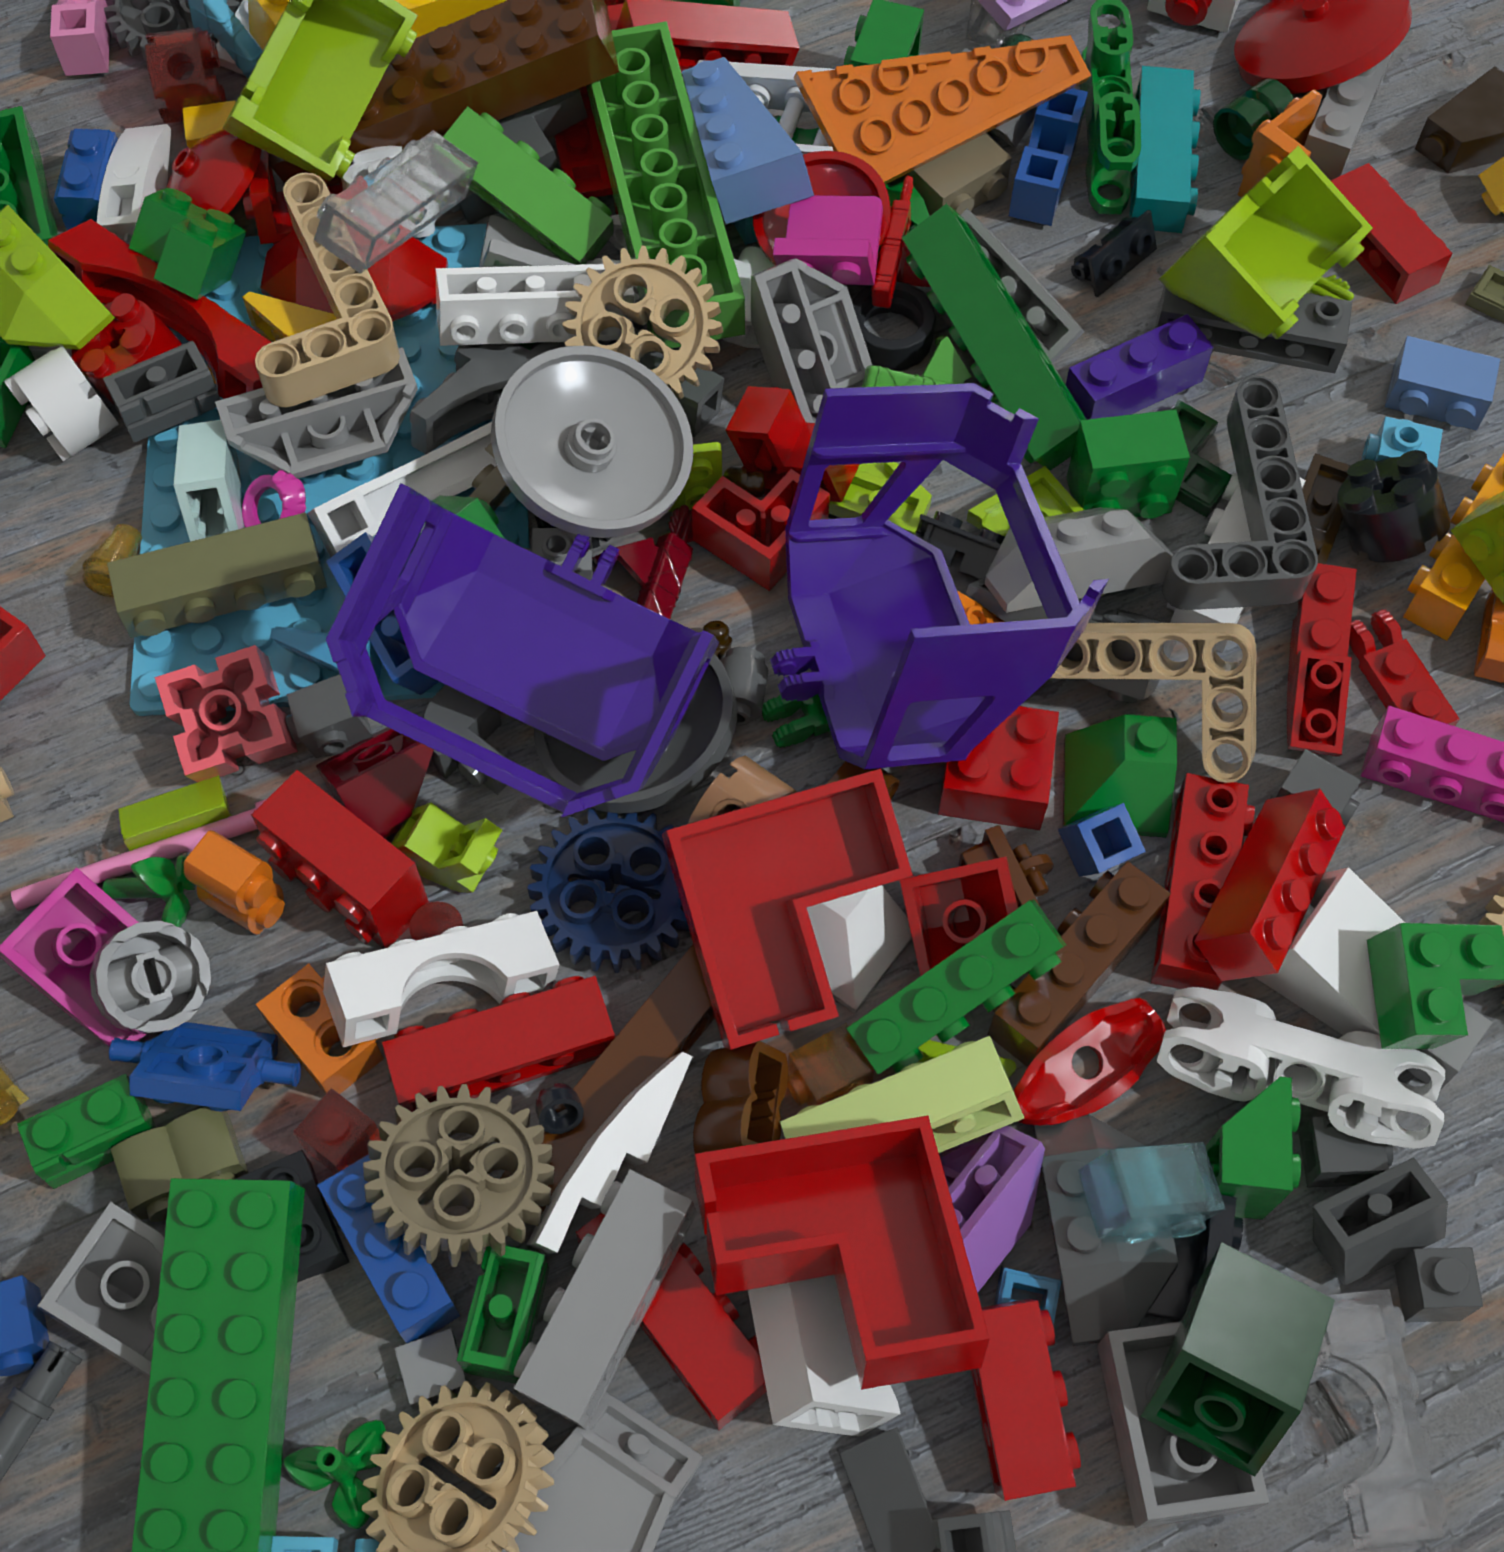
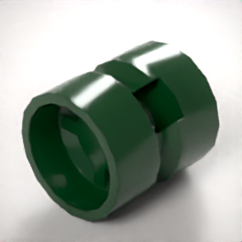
(1242, 116)

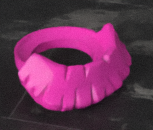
(287, 486)

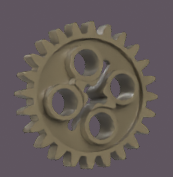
(495, 1205)

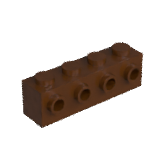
(1095, 946)

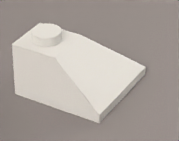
(859, 941)

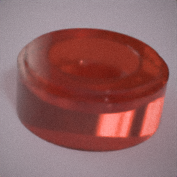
(433, 920)

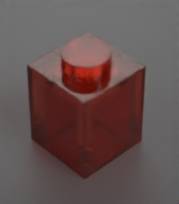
(336, 1132)

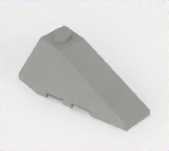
(112, 1288)

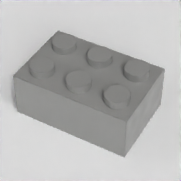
(1163, 1473)

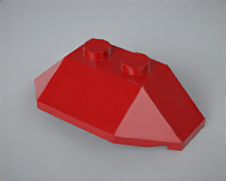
(402, 277)

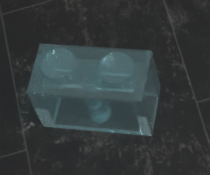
(1151, 1191)

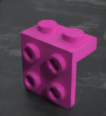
(834, 237)

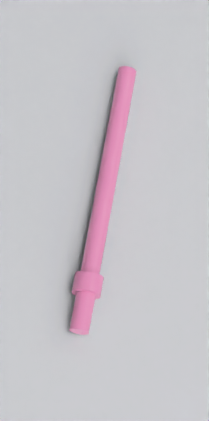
(121, 864)

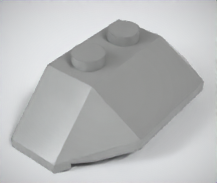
(1044, 314)
(807, 333)
(324, 430)
(1092, 547)

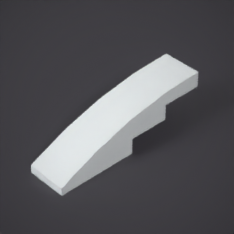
(624, 1136)

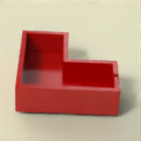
(749, 892)
(860, 1209)

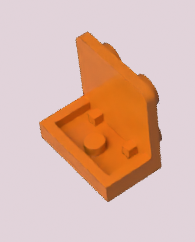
(1278, 138)

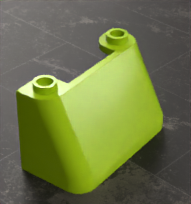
(319, 79)
(1270, 249)

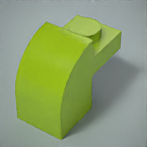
(447, 849)

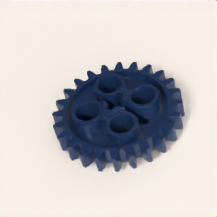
(601, 930)

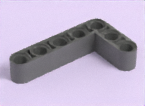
(1271, 502)

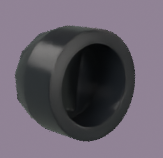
(564, 1120)

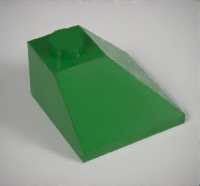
(1126, 763)

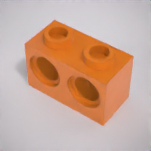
(314, 1035)

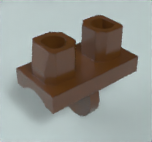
(1025, 869)

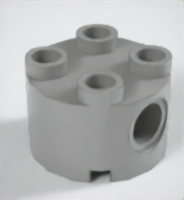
(150, 977)

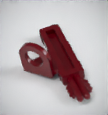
(662, 565)

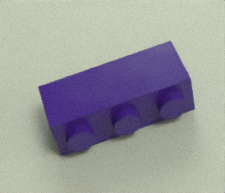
(1141, 370)

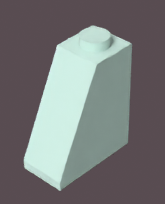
(207, 480)

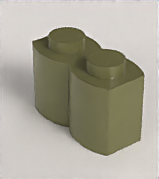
(187, 1148)

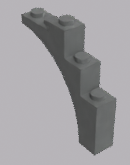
(486, 368)

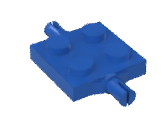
(204, 1065)

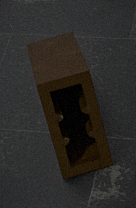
(1468, 127)

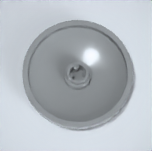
(591, 441)

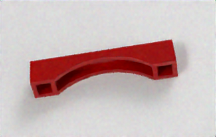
(112, 268)

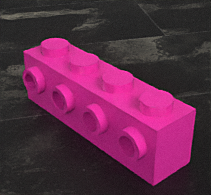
(1437, 762)

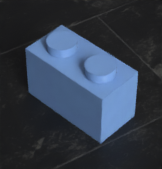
(1442, 383)

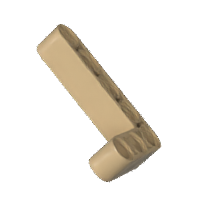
(337, 352)
(1202, 664)

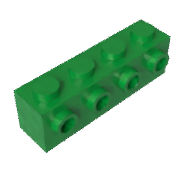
(956, 986)

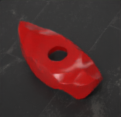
(1122, 1037)

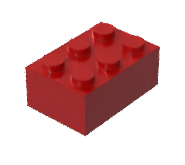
(339, 860)

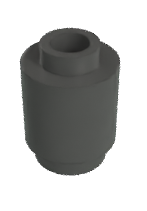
(749, 680)

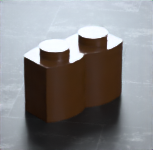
(741, 1097)

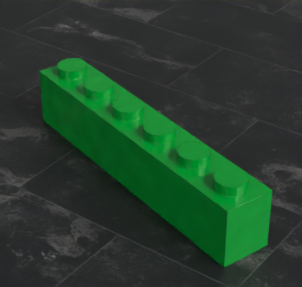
(994, 332)

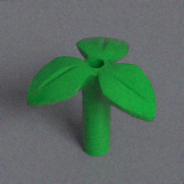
(156, 879)
(322, 1465)

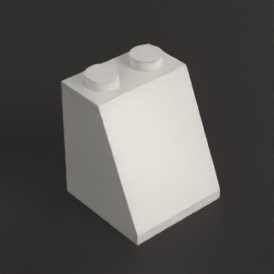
(1329, 956)

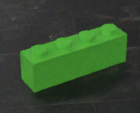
(529, 193)

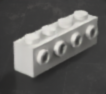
(512, 304)

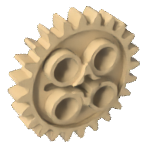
(666, 291)
(490, 1431)

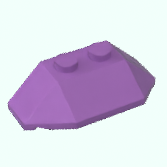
(993, 1194)

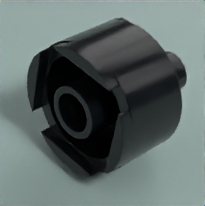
(1393, 506)

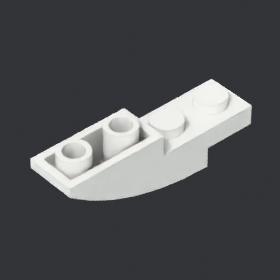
(133, 171)

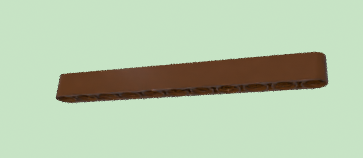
(659, 1030)

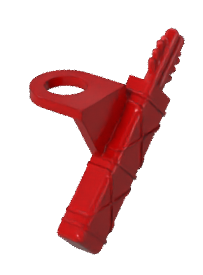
(893, 252)

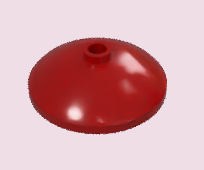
(215, 170)
(830, 175)

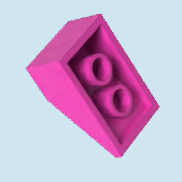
(58, 948)

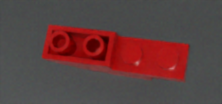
(1321, 662)

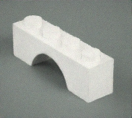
(498, 956)

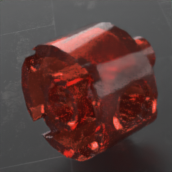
(172, 56)

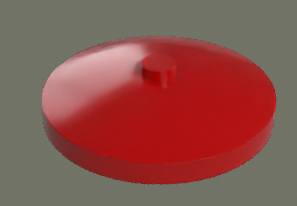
(1319, 41)

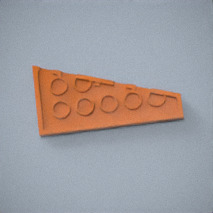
(932, 103)

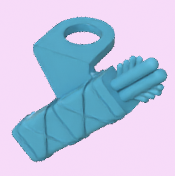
(227, 28)

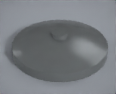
(685, 764)

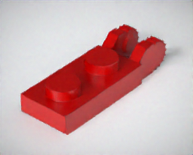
(1397, 670)

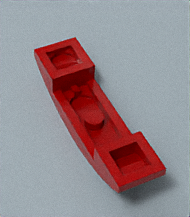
(582, 155)

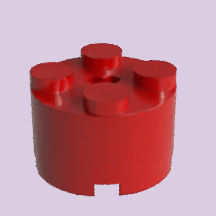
(125, 341)

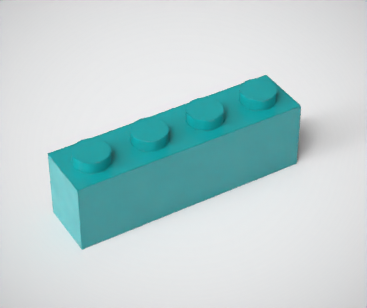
(1167, 138)

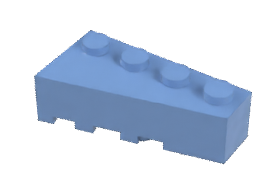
(744, 146)

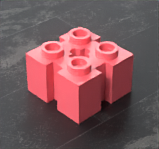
(200, 701)

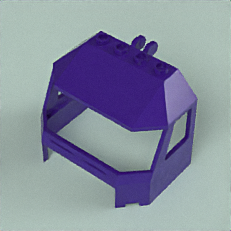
(878, 604)
(520, 641)

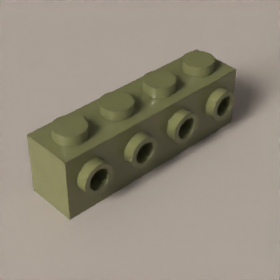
(216, 575)

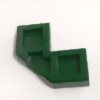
(1203, 481)

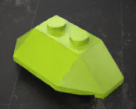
(40, 295)

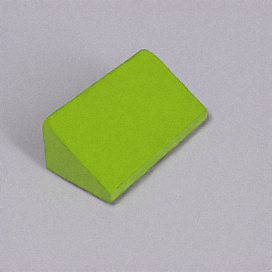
(173, 813)

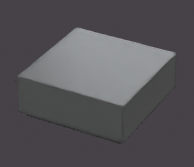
(429, 1365)

